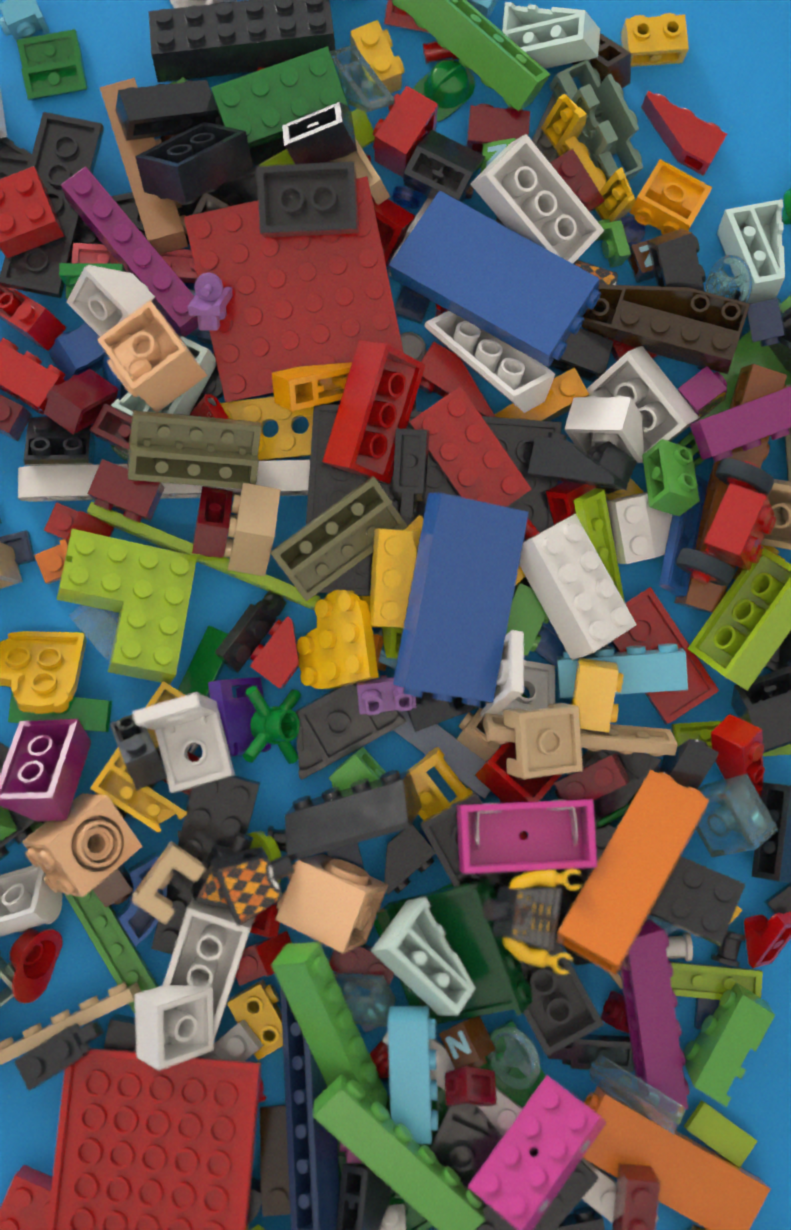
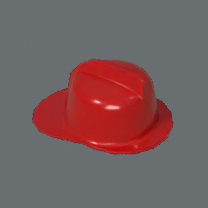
(34, 962)

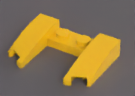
(563, 129)
(117, 784)

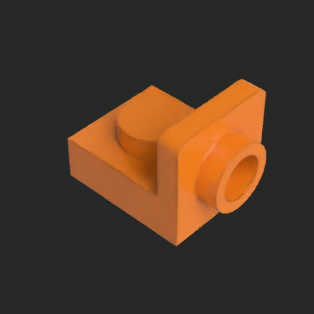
(52, 562)

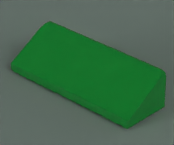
(205, 664)

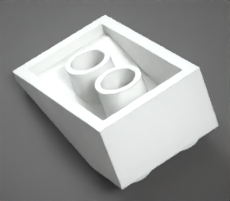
(637, 528)

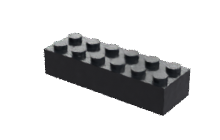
(236, 36)

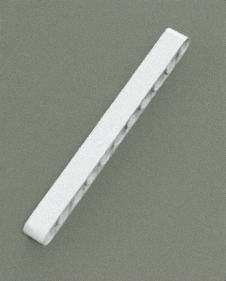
(74, 481)

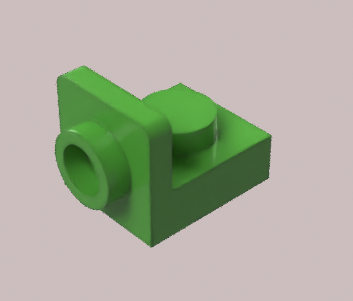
(614, 242)

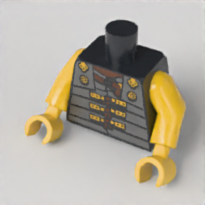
(529, 915)

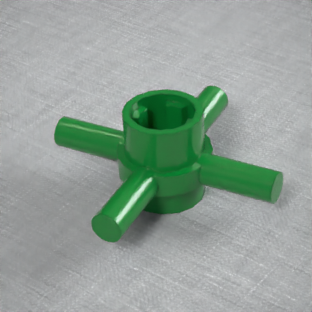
(273, 725)

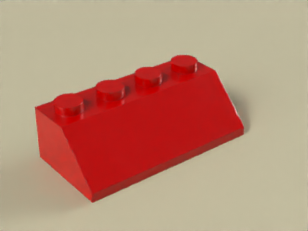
(372, 406)

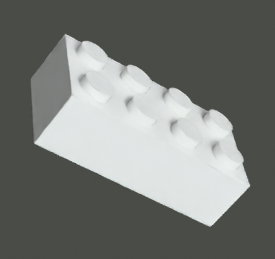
(536, 201)
(574, 588)
(208, 953)

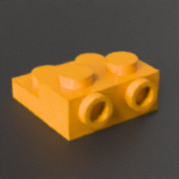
(669, 199)

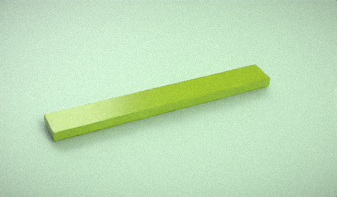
(179, 545)

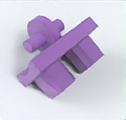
(209, 302)
(382, 696)

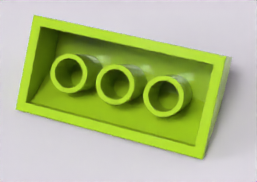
(748, 622)

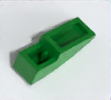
(91, 713)

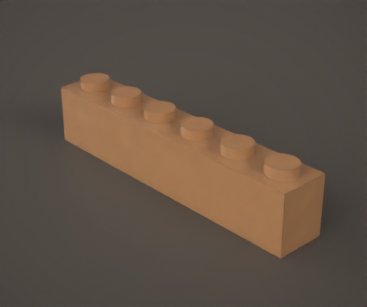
(159, 216)

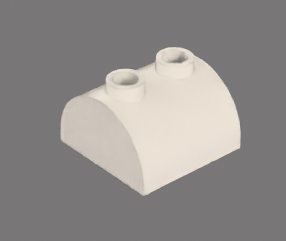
(26, 900)

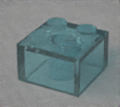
(734, 817)

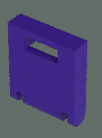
(236, 712)

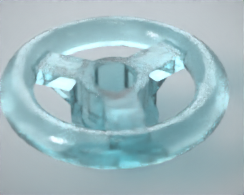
(723, 285)
(519, 1053)

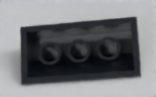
(351, 814)

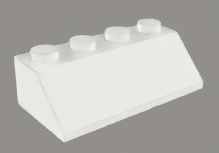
(501, 365)

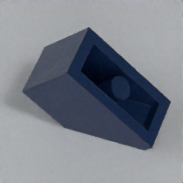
(766, 321)

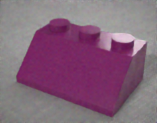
(44, 768)

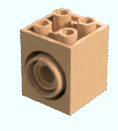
(151, 357)
(84, 847)
(331, 902)

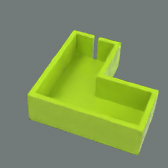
(145, 587)

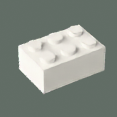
(660, 403)

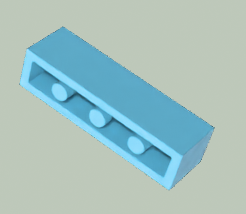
(641, 669)
(411, 1070)

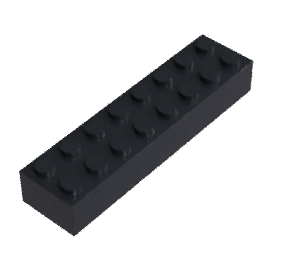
(560, 1003)

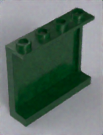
(483, 955)

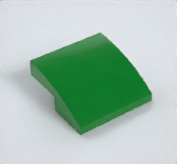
(52, 64)

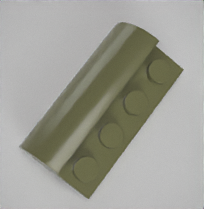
(193, 450)
(337, 538)

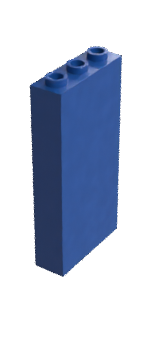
(495, 279)
(460, 599)

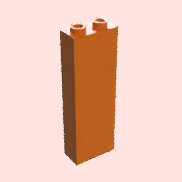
(632, 871)
(690, 1175)

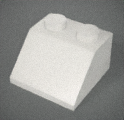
(107, 297)
(604, 419)
(173, 1024)

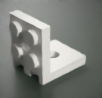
(517, 673)
(180, 725)

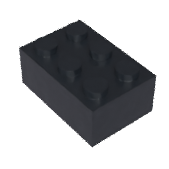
(194, 162)
(307, 199)

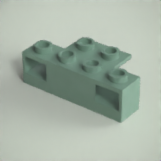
(608, 118)

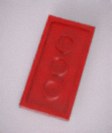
(470, 452)
(657, 628)

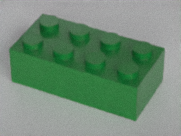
(278, 95)

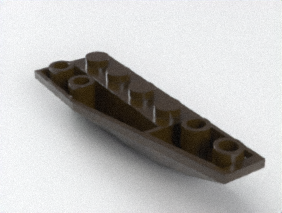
(671, 322)

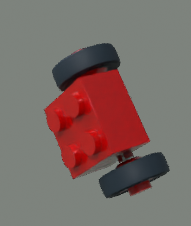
(737, 527)

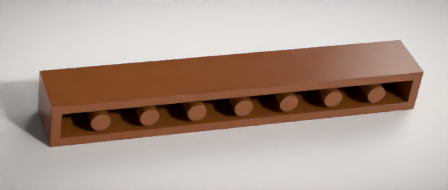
(752, 384)

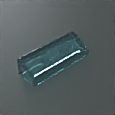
(636, 1094)

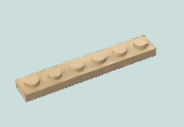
(619, 738)
(89, 1011)

